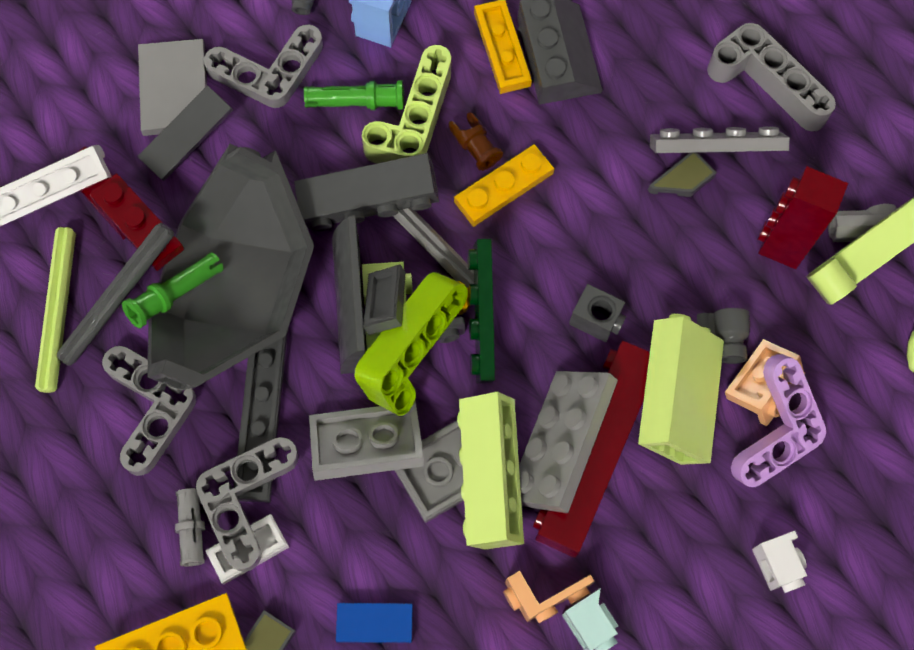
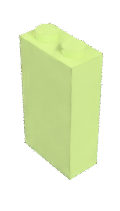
(681, 391)

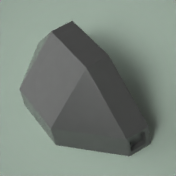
(265, 248)

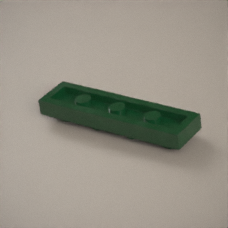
(482, 327)

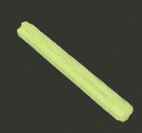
(55, 310)

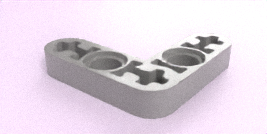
(267, 78)
(161, 409)
(228, 497)

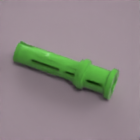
(370, 95)
(161, 296)

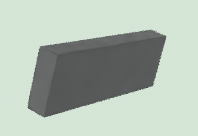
(185, 133)

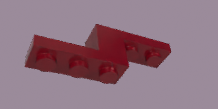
(128, 215)

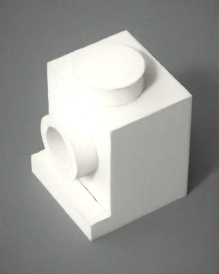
(781, 562)

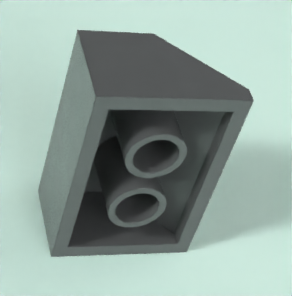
(557, 50)

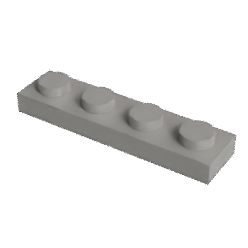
(704, 140)

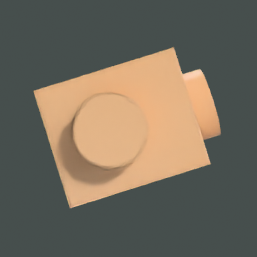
(521, 597)

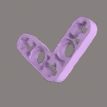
(792, 430)

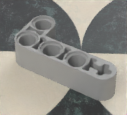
(808, 105)

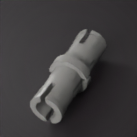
(189, 527)

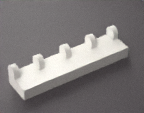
(52, 183)

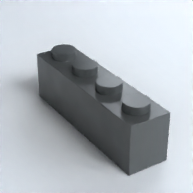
(367, 191)

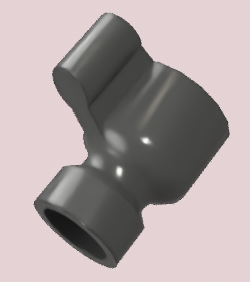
(732, 327)

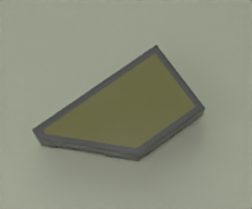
(684, 177)
(269, 634)

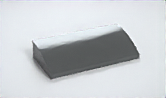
(349, 294)

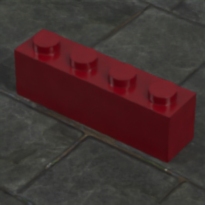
(801, 216)

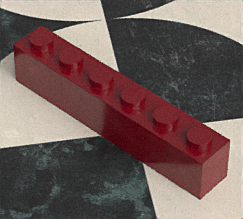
(568, 530)

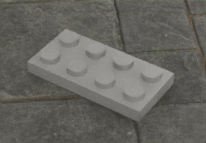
(564, 439)

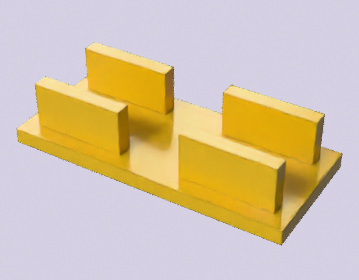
(200, 627)

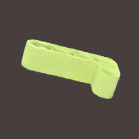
(417, 108)
(864, 255)

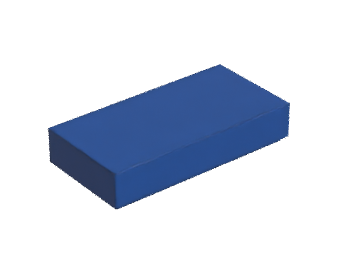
(374, 623)

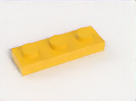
(502, 46)
(503, 185)

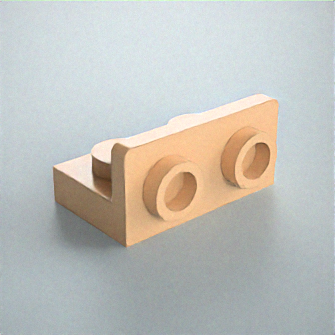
(750, 387)

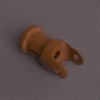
(476, 143)

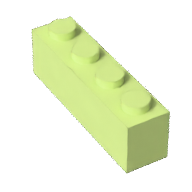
(490, 471)

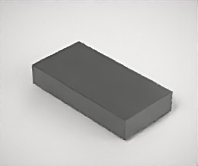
(384, 299)

